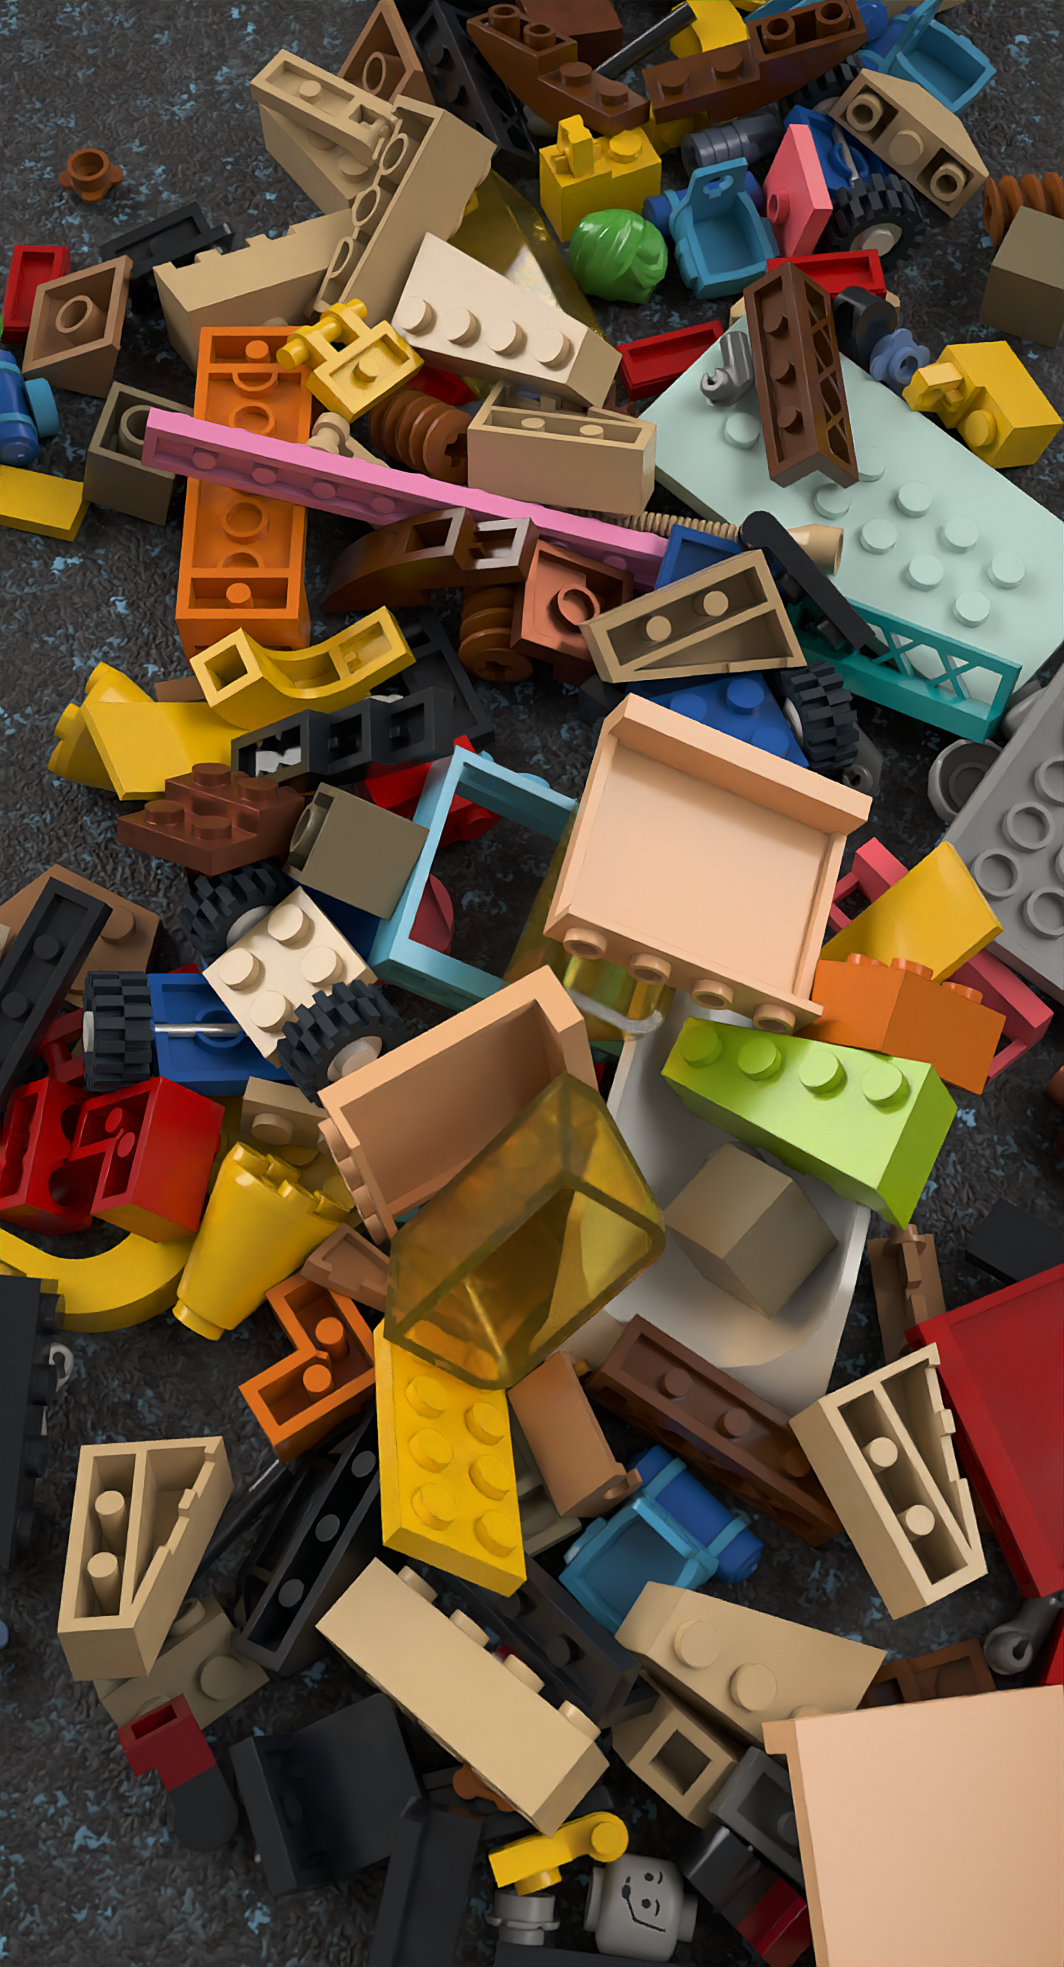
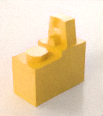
(595, 174)
(989, 402)

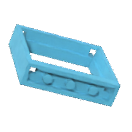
(510, 794)

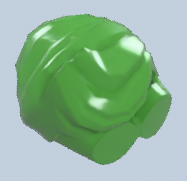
(617, 255)

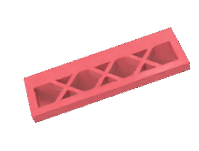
(1027, 1015)

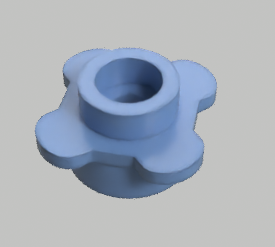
(897, 359)

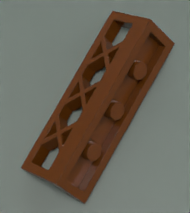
(799, 378)
(714, 1428)

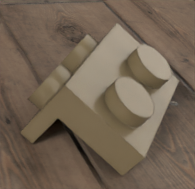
(191, 1662)

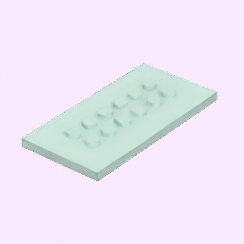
(923, 528)

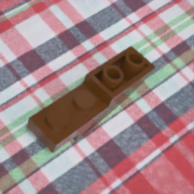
(774, 61)
(545, 73)
(428, 552)

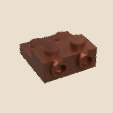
(556, 598)
(215, 820)

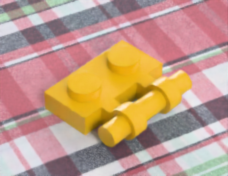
(360, 374)
(535, 1859)

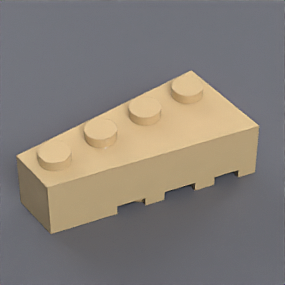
(419, 188)
(250, 287)
(491, 329)
(464, 1696)

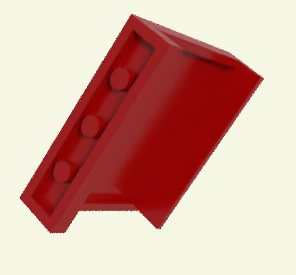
(1007, 1407)

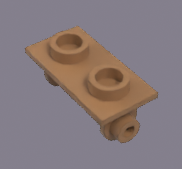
(904, 1286)

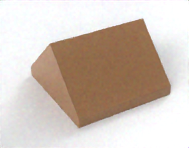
(385, 59)
(78, 328)

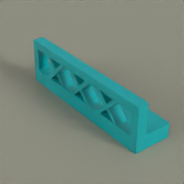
(903, 689)

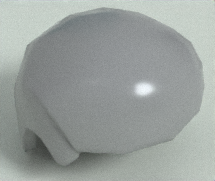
(958, 774)

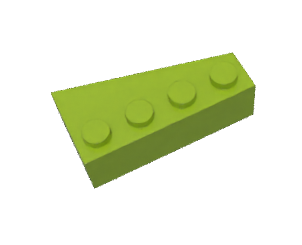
(820, 1107)

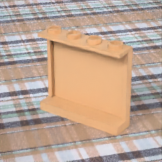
(704, 865)
(443, 1096)
(932, 1829)

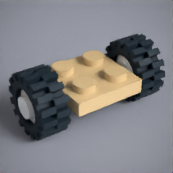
(289, 976)

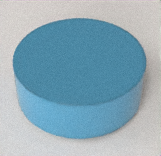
(42, 407)

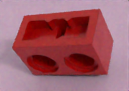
(36, 1158)

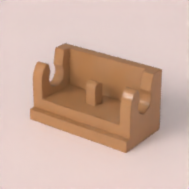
(569, 1439)

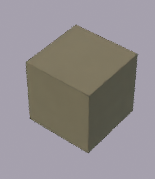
(1028, 280)
(115, 455)
(354, 850)
(749, 1229)

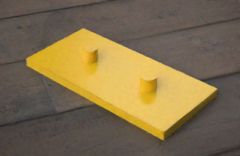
(157, 742)
(925, 917)

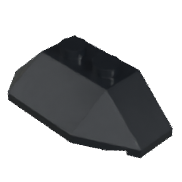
(313, 1548)

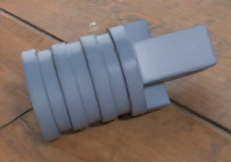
(728, 141)

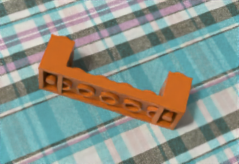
(240, 547)

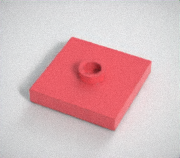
(796, 194)

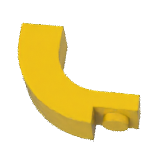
(715, 27)
(262, 685)
(108, 1289)

